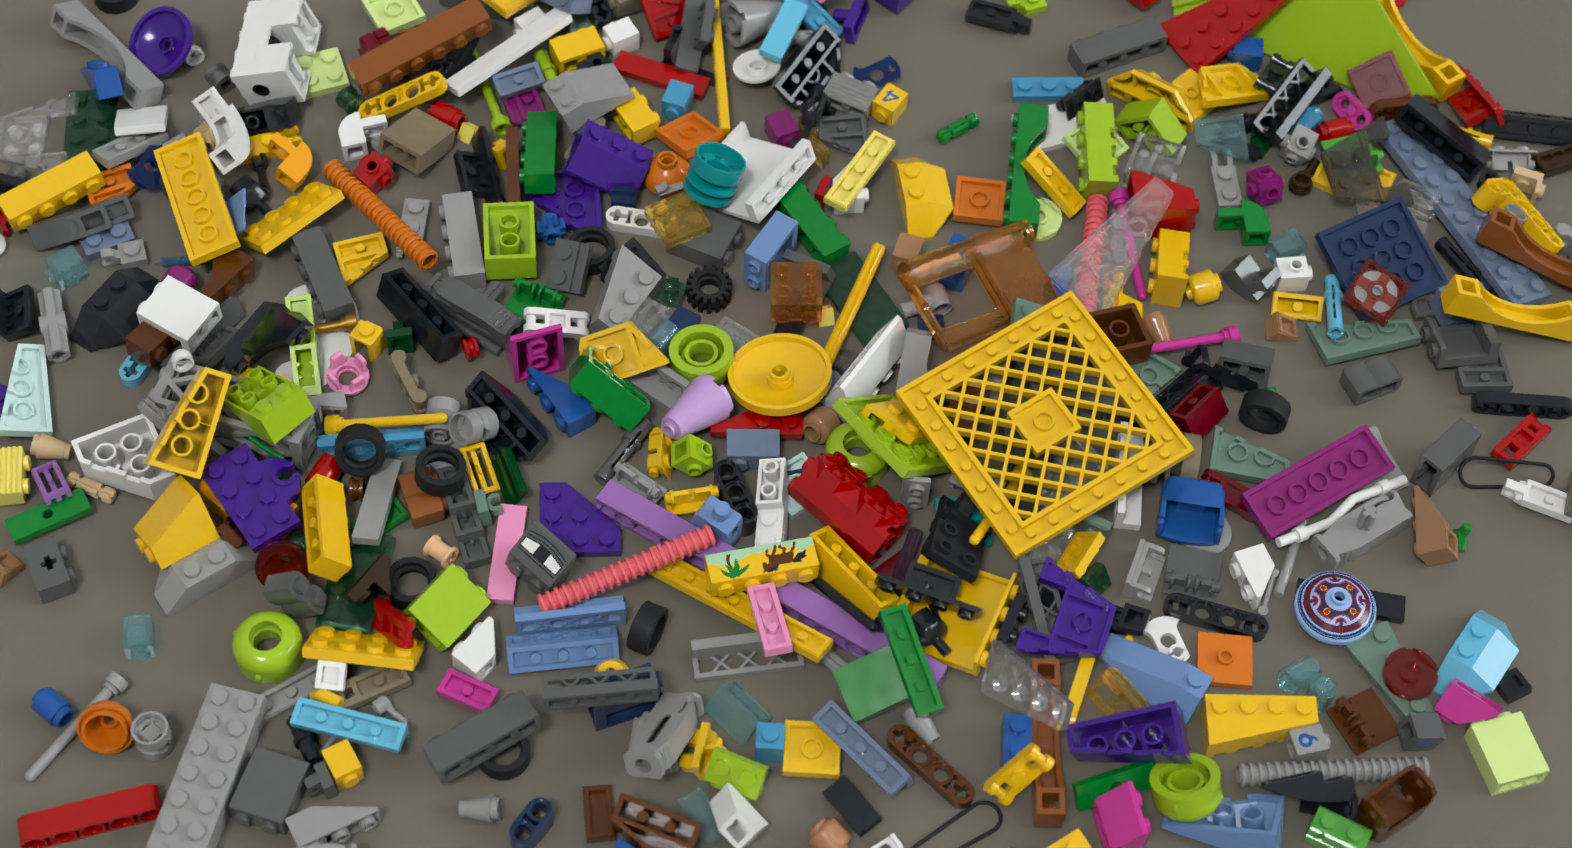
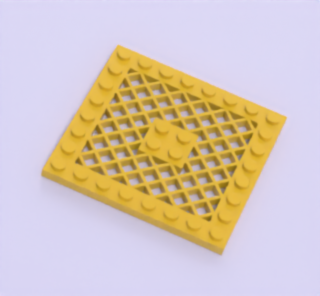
(1044, 424)

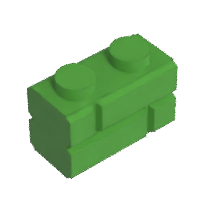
(1336, 831)

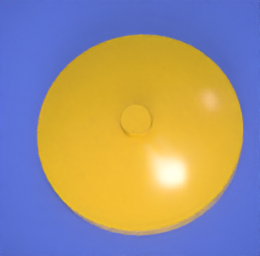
(780, 374)

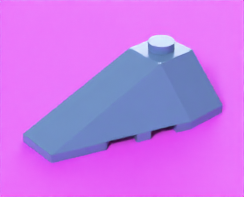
(1157, 675)
(1238, 823)

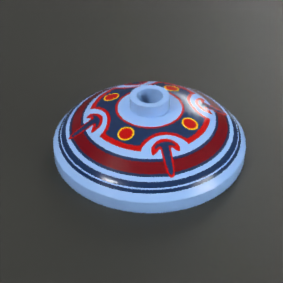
(1331, 619)

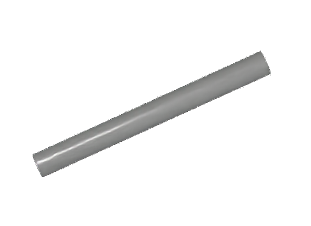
(1287, 567)

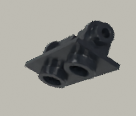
(1089, 91)

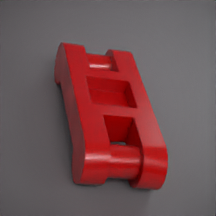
(1521, 440)
(393, 624)

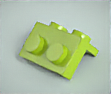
(740, 771)

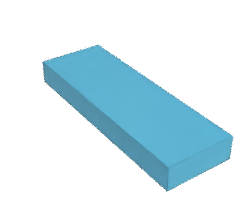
(783, 30)

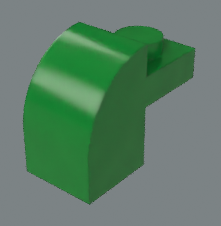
(1248, 219)

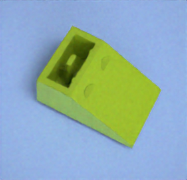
(268, 403)

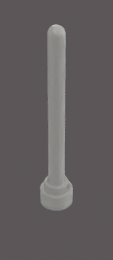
(113, 685)

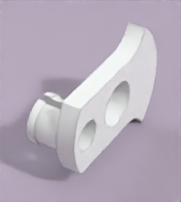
(1167, 626)

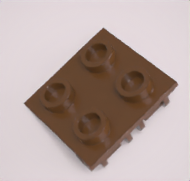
(1363, 721)

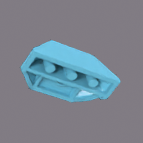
(1478, 655)

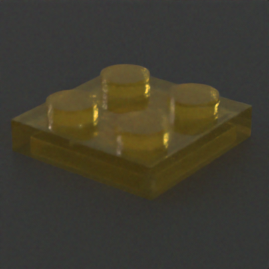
(677, 219)

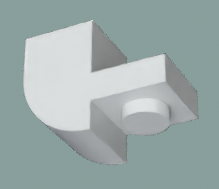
(355, 133)

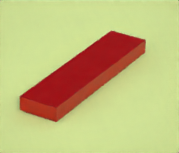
(658, 73)

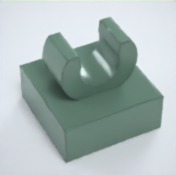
(485, 507)

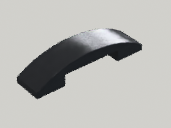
(1127, 620)

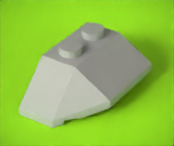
(202, 574)

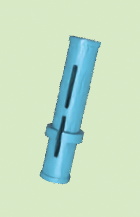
(1335, 325)

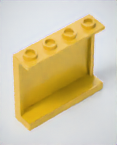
(971, 639)

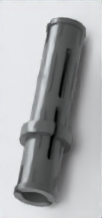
(623, 450)

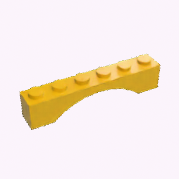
(1440, 71)
(1470, 300)

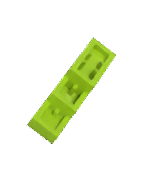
(305, 356)

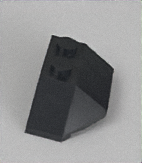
(809, 65)
(112, 309)
(517, 425)

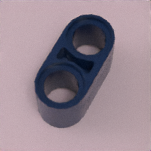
(530, 825)

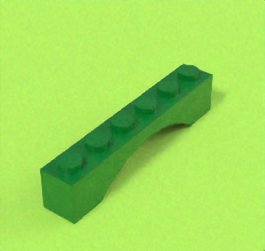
(1030, 133)

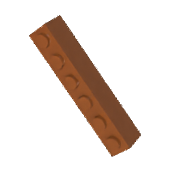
(419, 46)

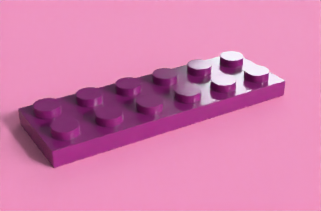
(1316, 482)

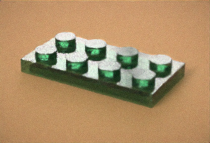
(91, 126)
(358, 616)

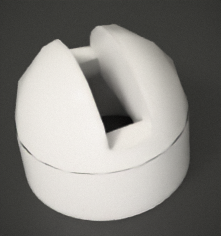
(199, 56)
(182, 360)

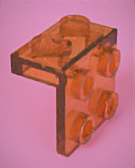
(796, 292)

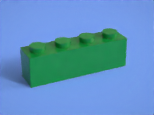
(540, 152)
(815, 229)

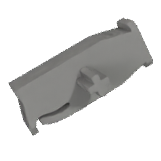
(1361, 530)
(664, 735)

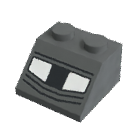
(540, 559)

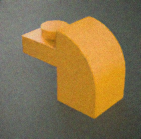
(295, 163)

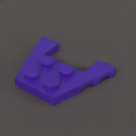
(1080, 621)

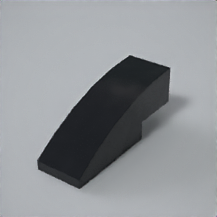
(1313, 787)

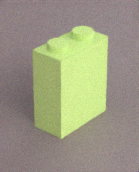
(1506, 752)

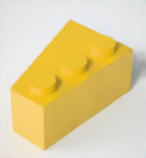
(1169, 267)

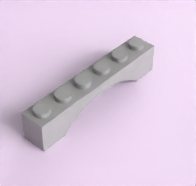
(79, 25)

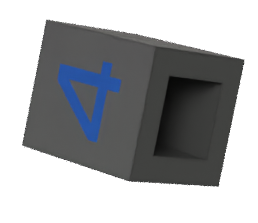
(1421, 731)

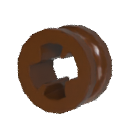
(356, 488)

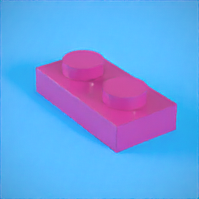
(467, 691)

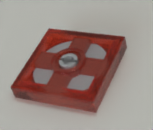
(1375, 292)

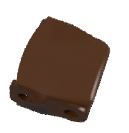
(1396, 803)

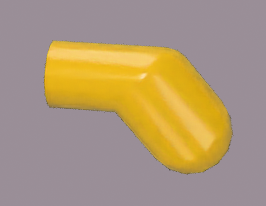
(327, 697)

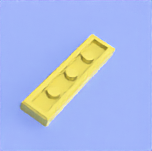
(859, 171)

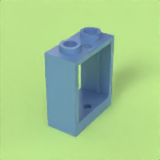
(768, 248)

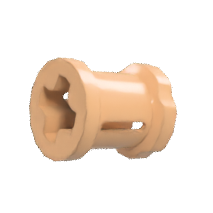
(440, 551)

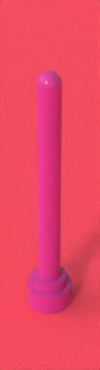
(1117, 199)
(1227, 332)

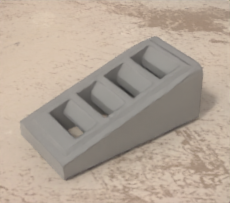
(333, 403)

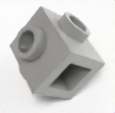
(1298, 145)

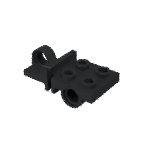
(949, 538)

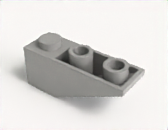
(330, 824)

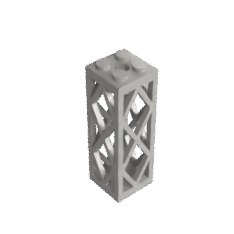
(298, 445)

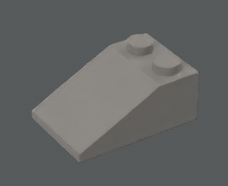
(587, 94)

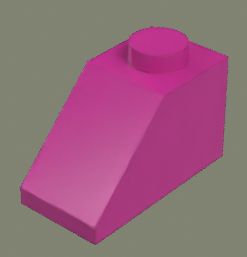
(1465, 705)

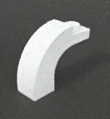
(228, 128)

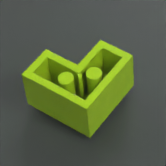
(1152, 118)

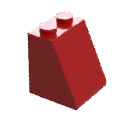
(1181, 210)

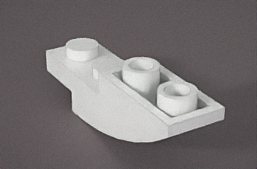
(772, 501)

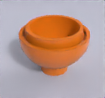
(666, 167)
(102, 733)

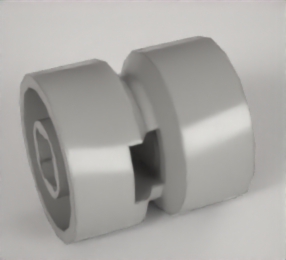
(473, 426)
(440, 432)
(152, 736)

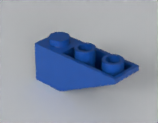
(103, 79)
(569, 410)

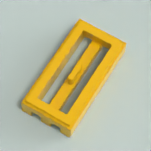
(495, 488)

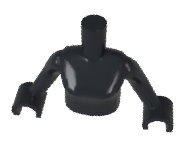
(812, 110)
(255, 193)
(929, 629)

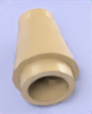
(49, 447)

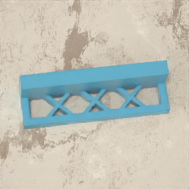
(349, 725)

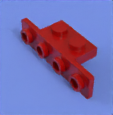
(1474, 103)

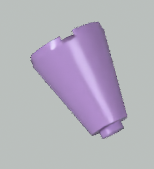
(697, 408)

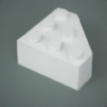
(117, 455)

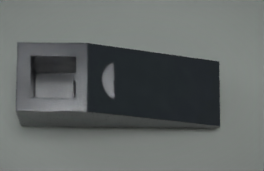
(270, 115)

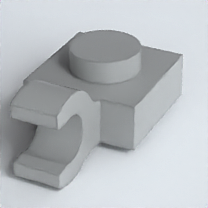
(129, 254)

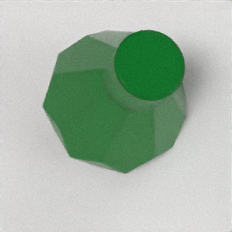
(1462, 536)

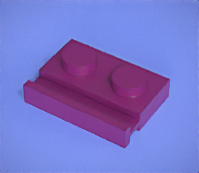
(519, 105)

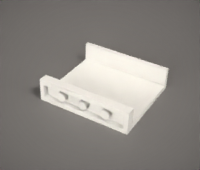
(768, 173)

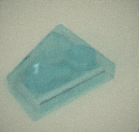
(1223, 135)

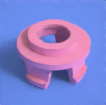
(341, 364)

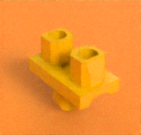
(704, 742)

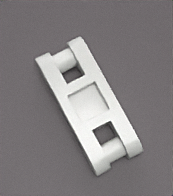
(557, 316)

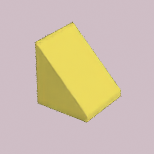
(467, 132)
(827, 316)

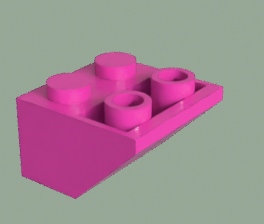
(1121, 818)

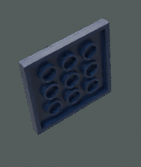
(1390, 239)

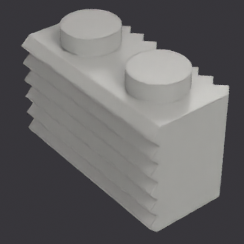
(851, 95)

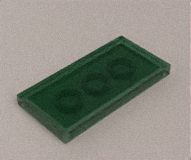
(876, 306)

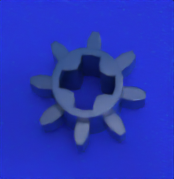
(550, 228)

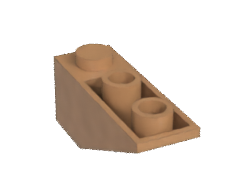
(1435, 538)

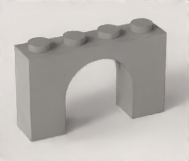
(915, 362)

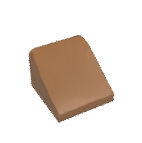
(1280, 328)
(9, 567)

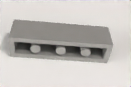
(463, 239)

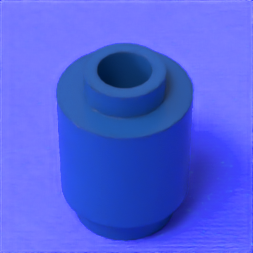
(52, 707)

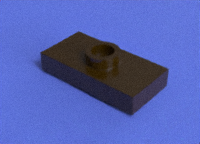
(1554, 161)

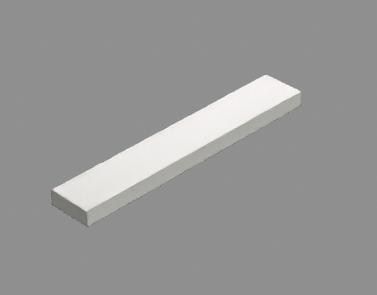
(508, 51)

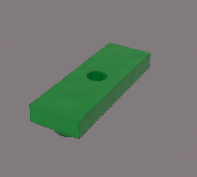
(38, 521)
(1089, 789)

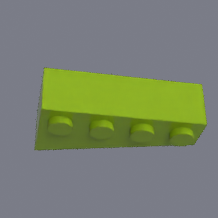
(1097, 149)

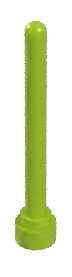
(499, 120)

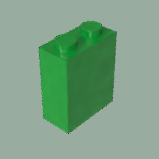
(871, 685)

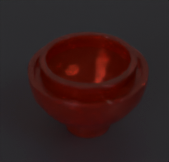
(270, 562)

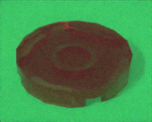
(1410, 674)

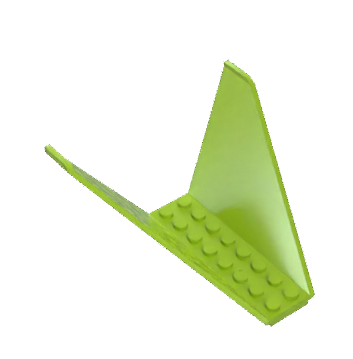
(1334, 37)

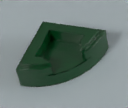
(1257, 141)

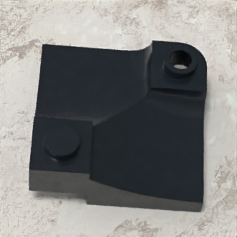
(263, 332)

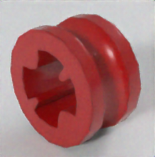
(470, 348)

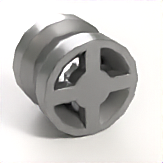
(220, 78)

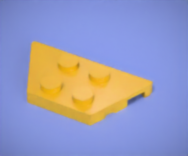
(1228, 85)
(624, 349)
(896, 421)

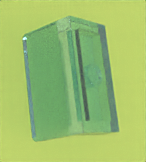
(736, 711)

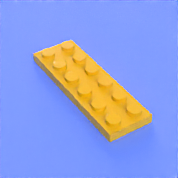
(196, 199)

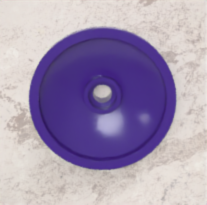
(162, 40)

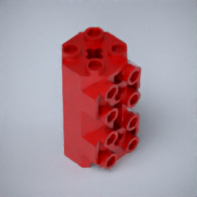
(841, 499)

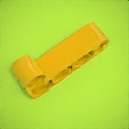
(1502, 191)

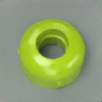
(698, 343)
(845, 438)
(269, 665)
(1186, 790)

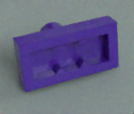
(852, 19)

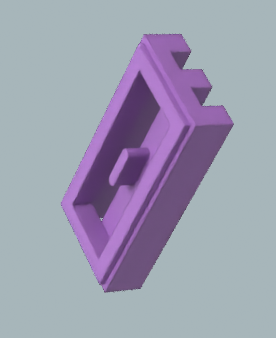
(55, 493)

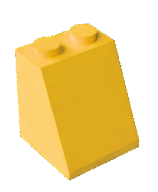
(175, 525)

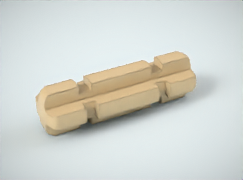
(91, 487)

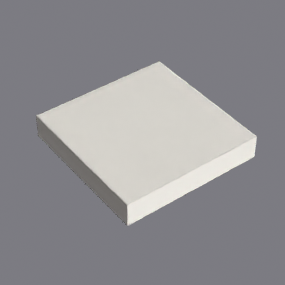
(141, 121)

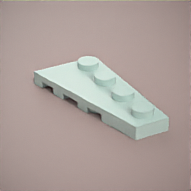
(27, 396)

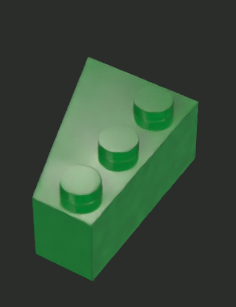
(607, 391)

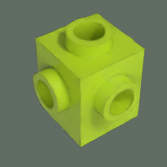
(691, 455)

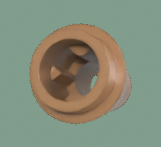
(1157, 326)

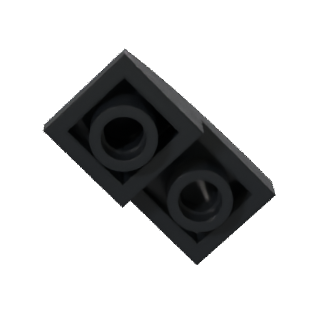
(852, 806)

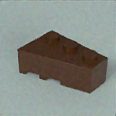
(653, 826)

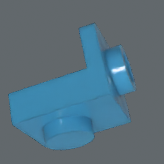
(1310, 117)

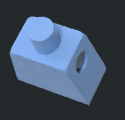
(721, 518)

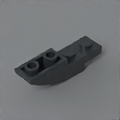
(453, 63)

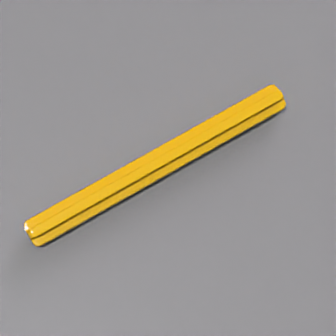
(854, 301)

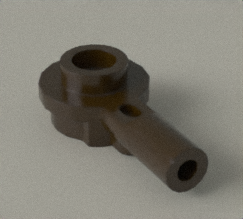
(1301, 181)

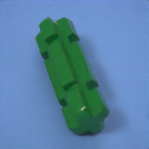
(957, 128)

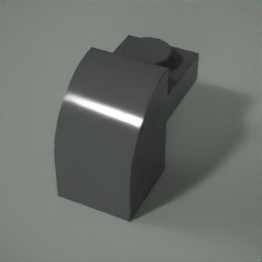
(1248, 280)

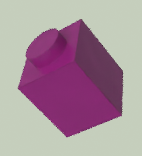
(781, 128)

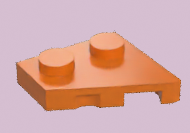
(116, 183)

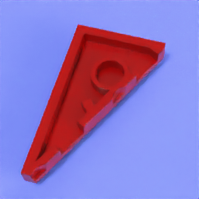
(790, 426)

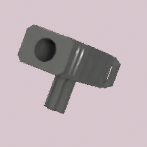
(475, 309)

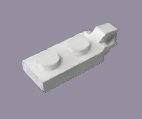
(1537, 497)

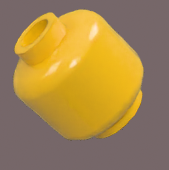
(1203, 287)

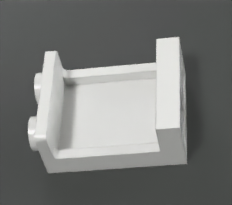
(180, 312)

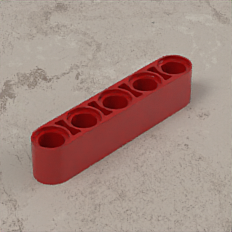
(89, 817)

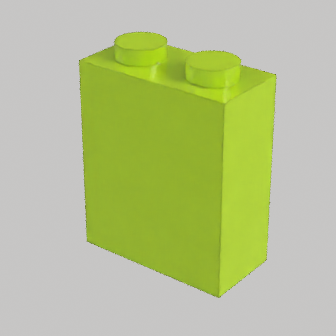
(447, 607)

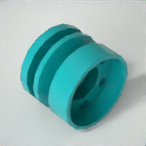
(714, 174)

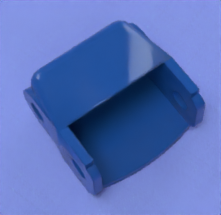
(1191, 511)

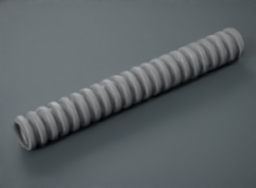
(1359, 770)

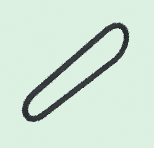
(1501, 460)
(981, 802)

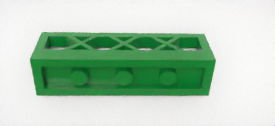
(911, 661)

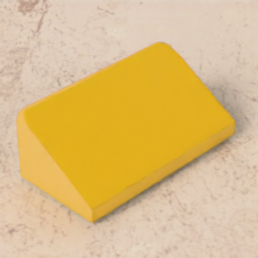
(1297, 305)

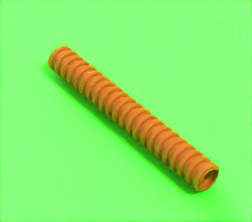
(380, 214)

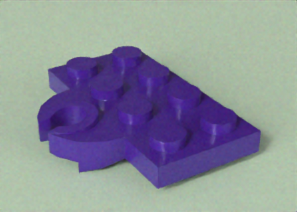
(255, 495)

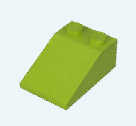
(509, 240)

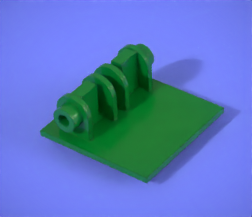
(533, 295)

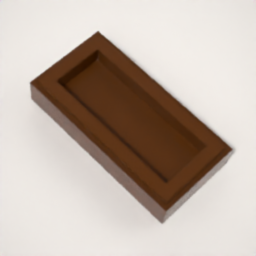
(597, 812)

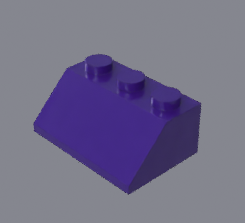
(607, 158)

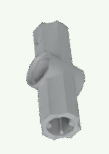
(54, 325)

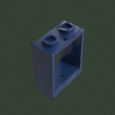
(612, 715)

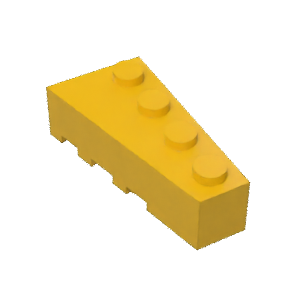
(191, 426)
(1247, 721)

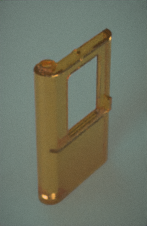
(1004, 268)

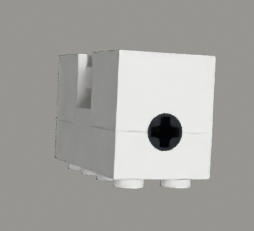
(267, 50)

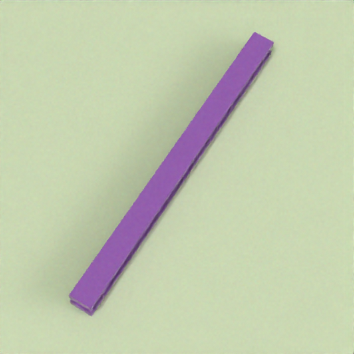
(796, 601)

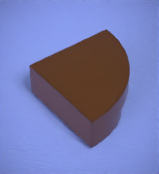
(227, 530)

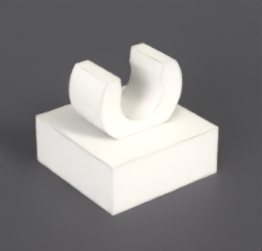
(331, 675)

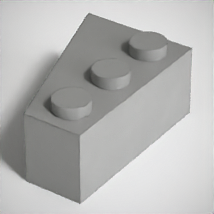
(624, 289)

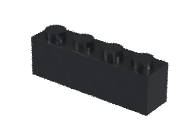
(1443, 137)
(429, 323)

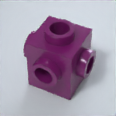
(1264, 185)

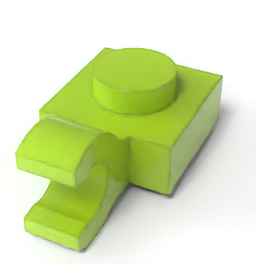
(1028, 7)

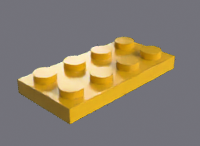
(290, 217)
(360, 648)

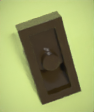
(376, 576)

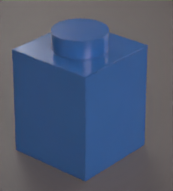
(1248, 53)

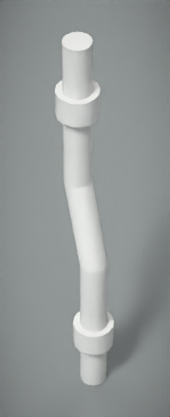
(1303, 532)

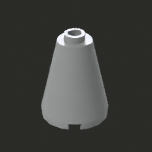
(747, 19)

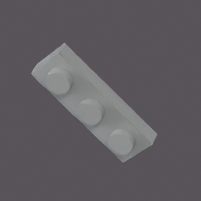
(126, 148)

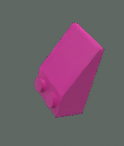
(536, 349)

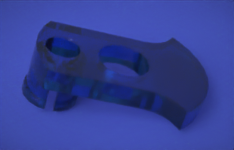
(883, 65)
(142, 177)

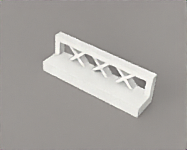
(1128, 507)

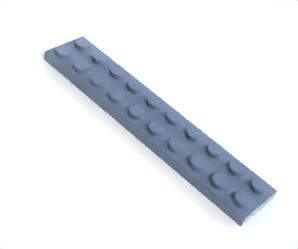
(1462, 218)

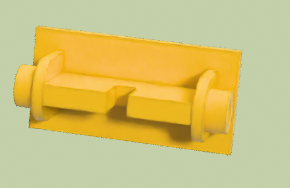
(661, 461)
(688, 500)

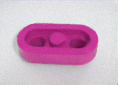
(1355, 110)

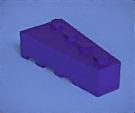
(1133, 736)

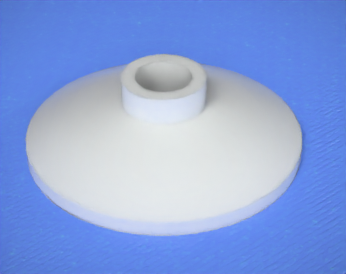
(755, 68)

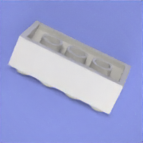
(870, 365)

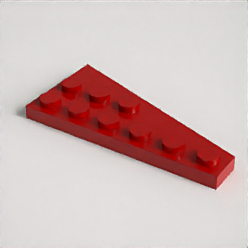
(1215, 28)

